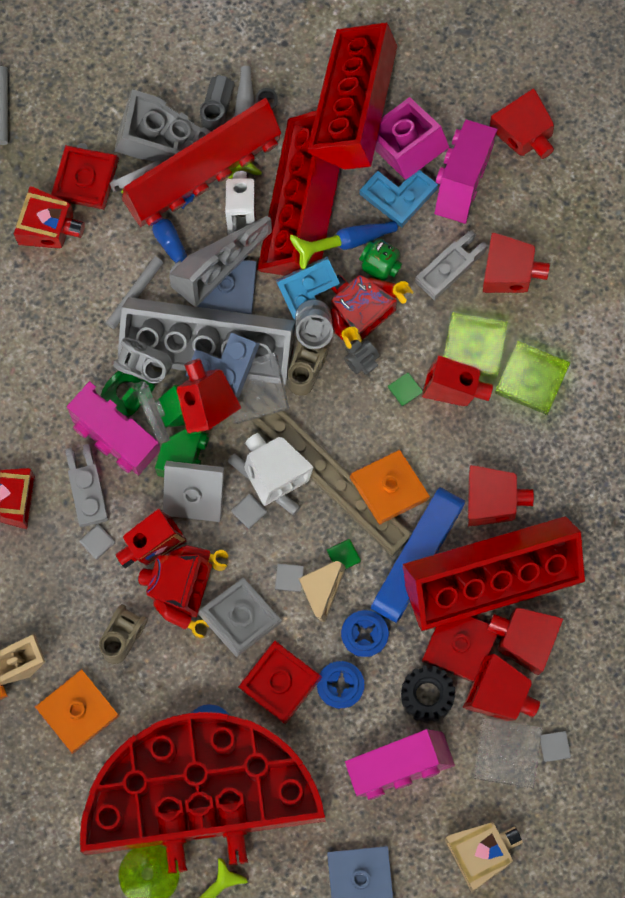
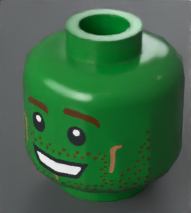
(380, 260)

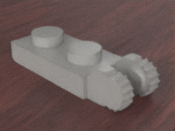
(449, 266)
(86, 489)

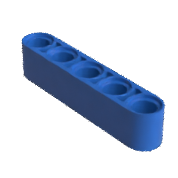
(423, 542)

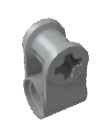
(140, 360)

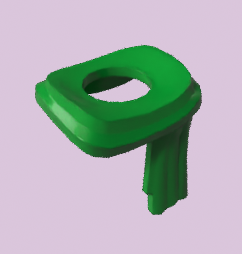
(129, 403)

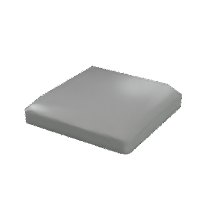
(249, 511)
(97, 541)
(288, 577)
(555, 746)

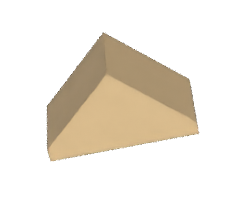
(322, 587)
(20, 660)

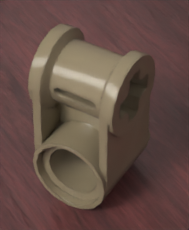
(306, 363)
(123, 628)

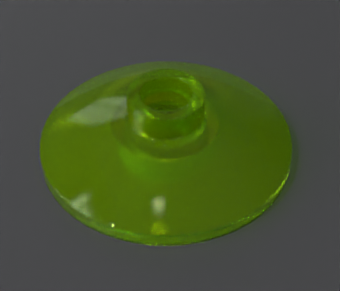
(131, 869)

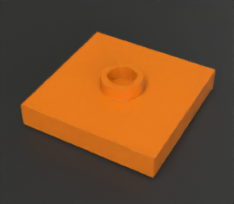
(389, 487)
(77, 711)

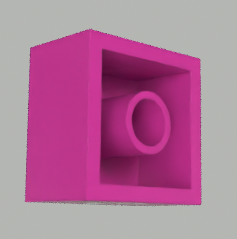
(409, 138)

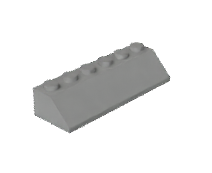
(184, 328)

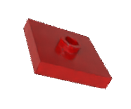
(85, 177)
(460, 647)
(280, 682)

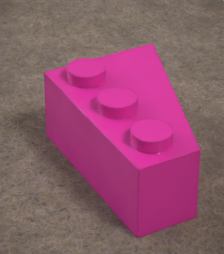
(463, 170)
(112, 430)
(399, 763)

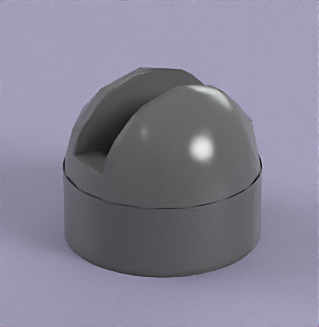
(268, 94)

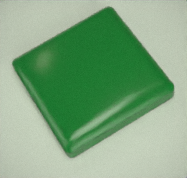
(405, 389)
(344, 553)

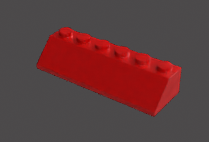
(353, 96)
(202, 163)
(299, 200)
(494, 572)

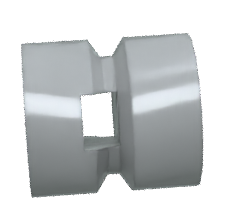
(313, 324)

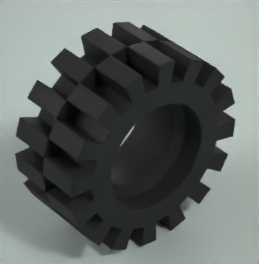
(435, 677)

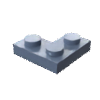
(234, 361)

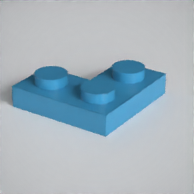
(402, 201)
(306, 283)

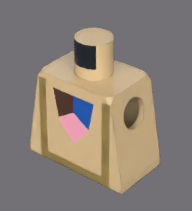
(482, 852)

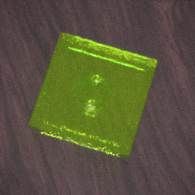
(476, 342)
(532, 377)

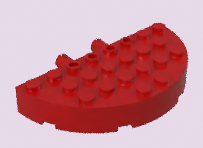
(196, 782)

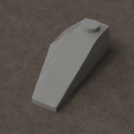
(153, 129)
(209, 266)

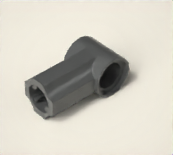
(216, 102)

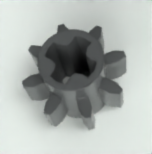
(362, 357)

